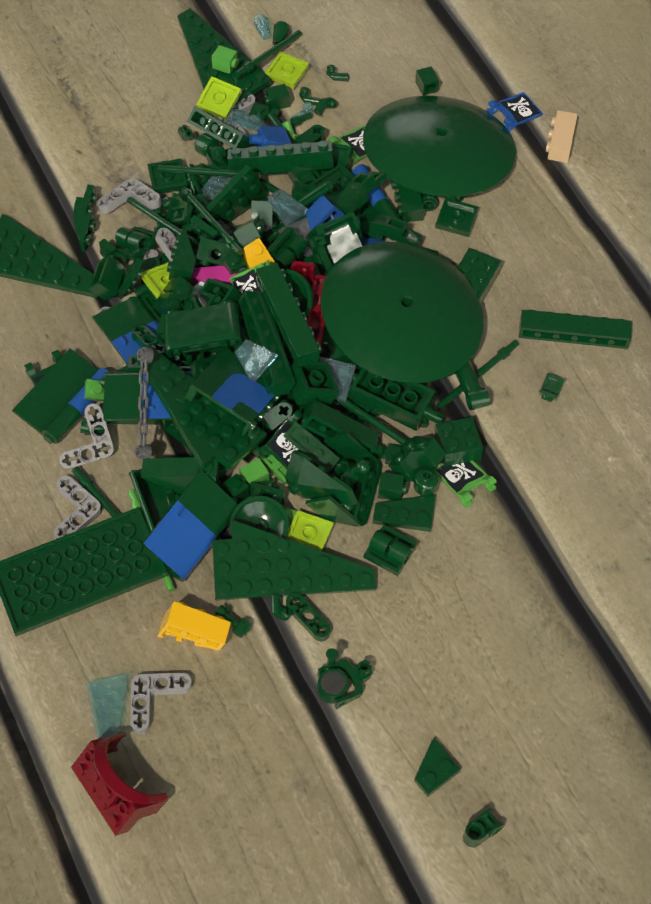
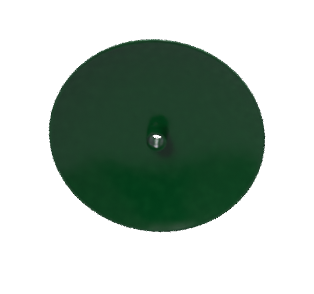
(439, 146)
(402, 312)

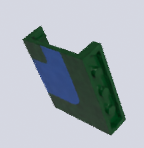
(231, 389)

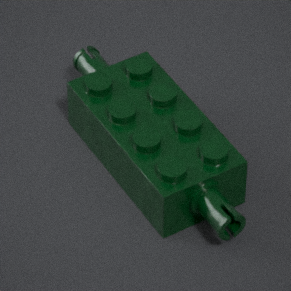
(396, 400)

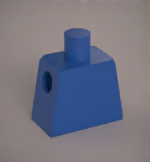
(270, 136)
(322, 211)

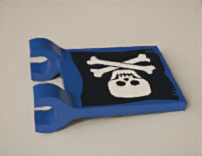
(516, 109)

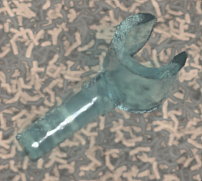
(306, 108)

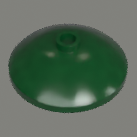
(301, 289)
(262, 511)

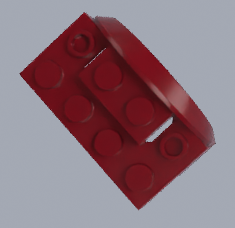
(316, 282)
(112, 796)

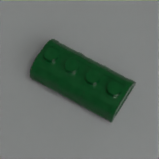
(152, 498)

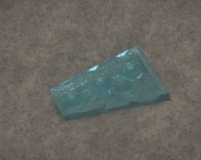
(107, 704)

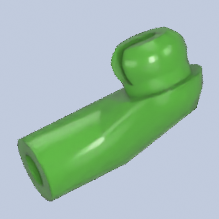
(287, 125)

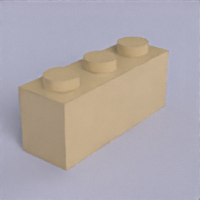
(561, 136)

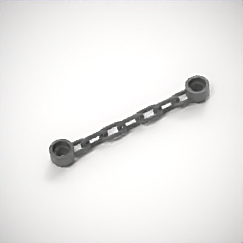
(144, 450)

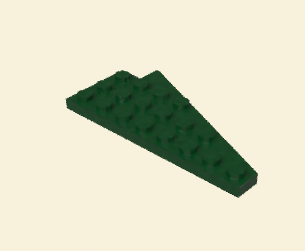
(203, 41)
(34, 261)
(202, 423)
(266, 564)

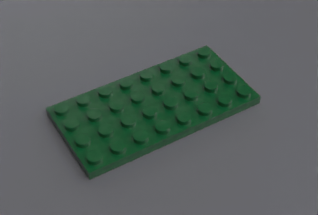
(77, 571)

